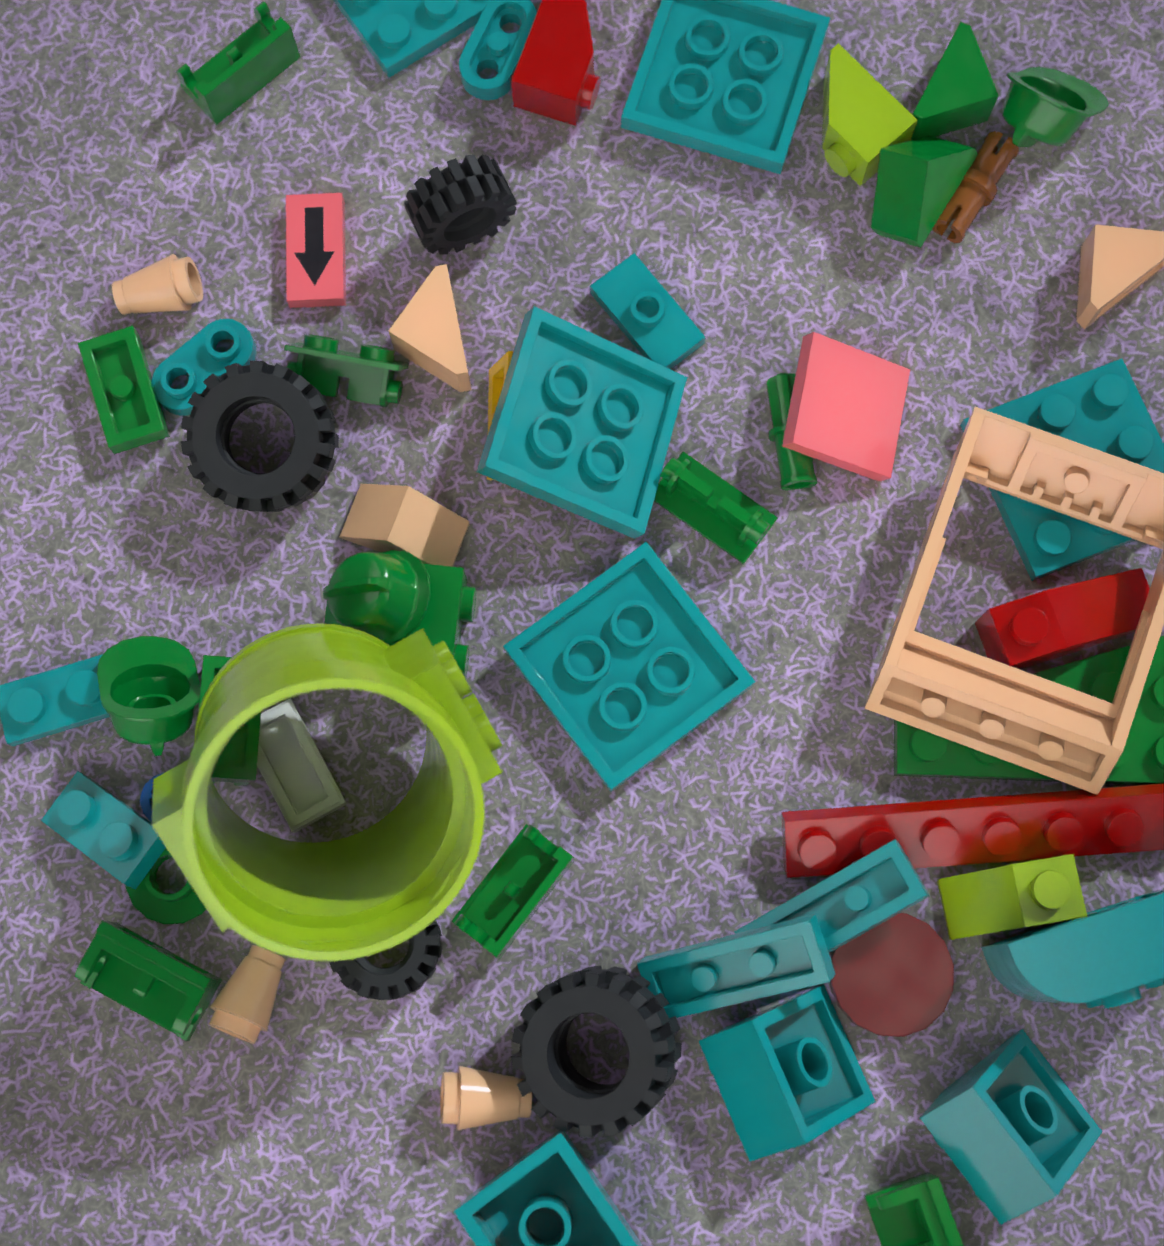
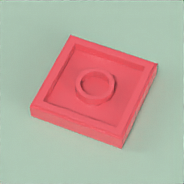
(846, 407)

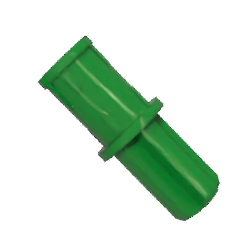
(794, 467)

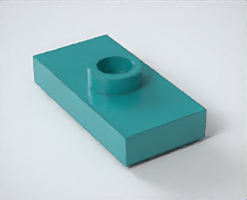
(647, 313)

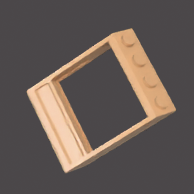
(993, 703)

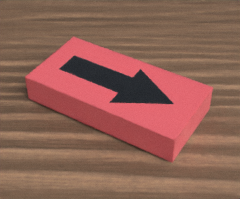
(315, 250)

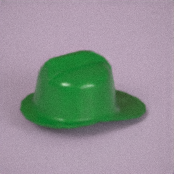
(1049, 106)
(379, 594)
(149, 689)

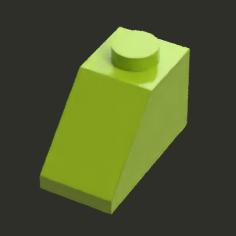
(859, 118)
(1012, 897)

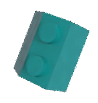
(787, 1074)
(1012, 1128)

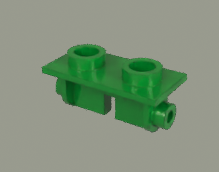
(368, 373)
(713, 507)

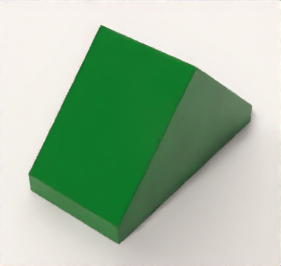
(958, 91)
(916, 186)

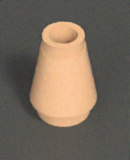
(160, 287)
(249, 996)
(481, 1098)

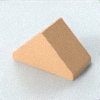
(1113, 266)
(430, 331)
(404, 521)

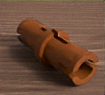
(977, 186)

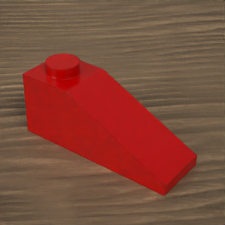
(557, 63)
(1063, 619)

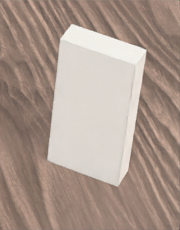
(295, 768)

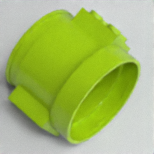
(352, 891)

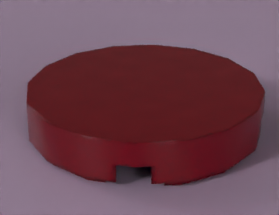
(893, 977)

